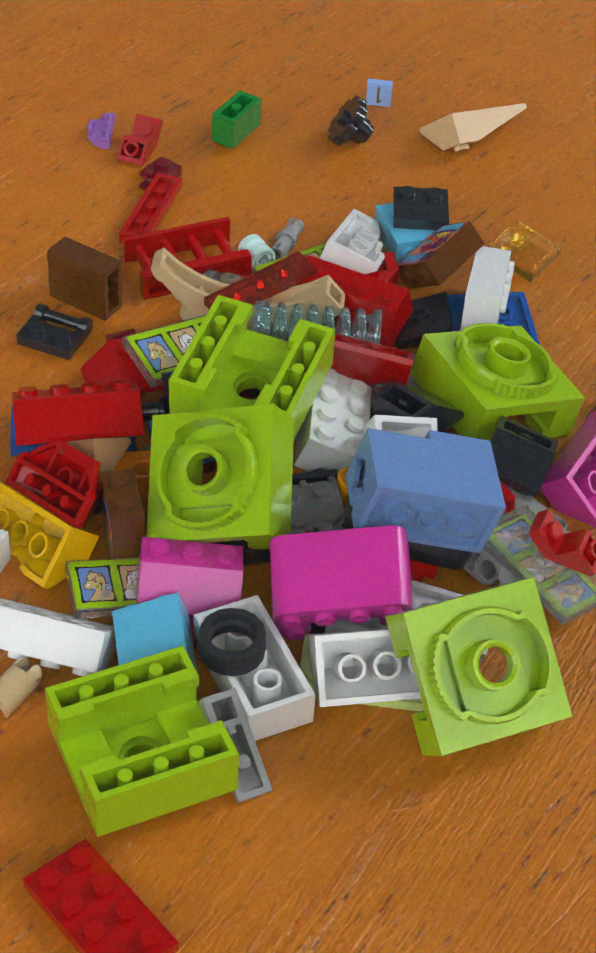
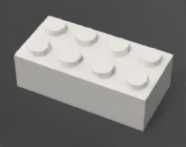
(333, 424)
(274, 693)

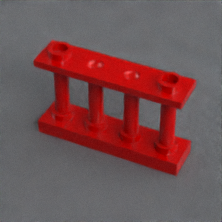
(185, 238)

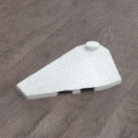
(355, 244)

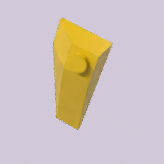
(41, 538)

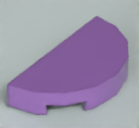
(101, 130)

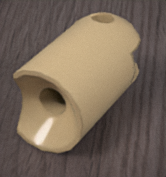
(17, 684)

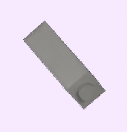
(251, 774)

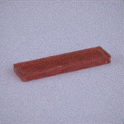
(267, 281)

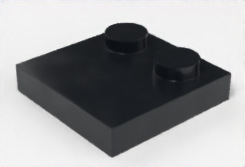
(420, 208)

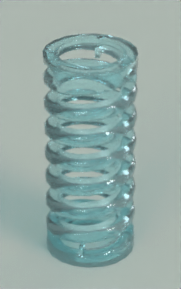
(262, 321)

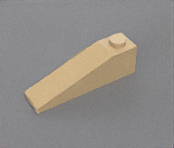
(464, 128)

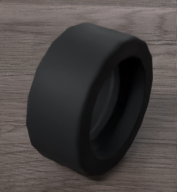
(230, 662)

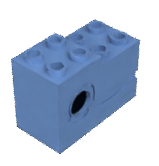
(432, 486)

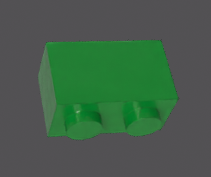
(236, 119)

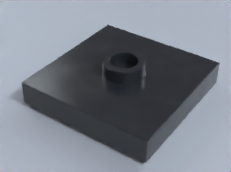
(429, 316)

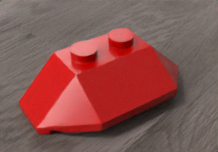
(114, 363)
(59, 480)

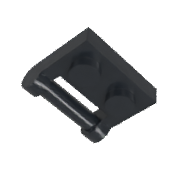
(51, 338)

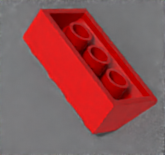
(370, 294)
(370, 361)
(77, 412)

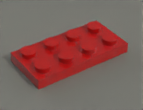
(96, 905)

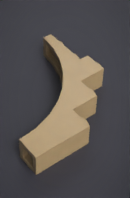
(191, 288)

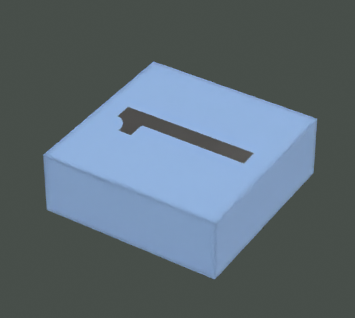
(379, 92)

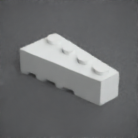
(488, 286)

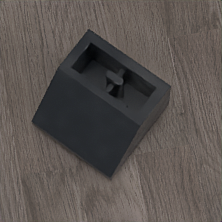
(411, 401)
(521, 456)

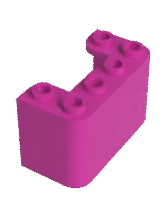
(339, 577)

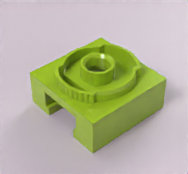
(231, 358)
(495, 374)
(252, 480)
(445, 656)
(140, 741)

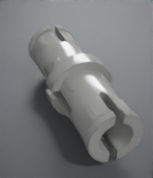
(287, 237)

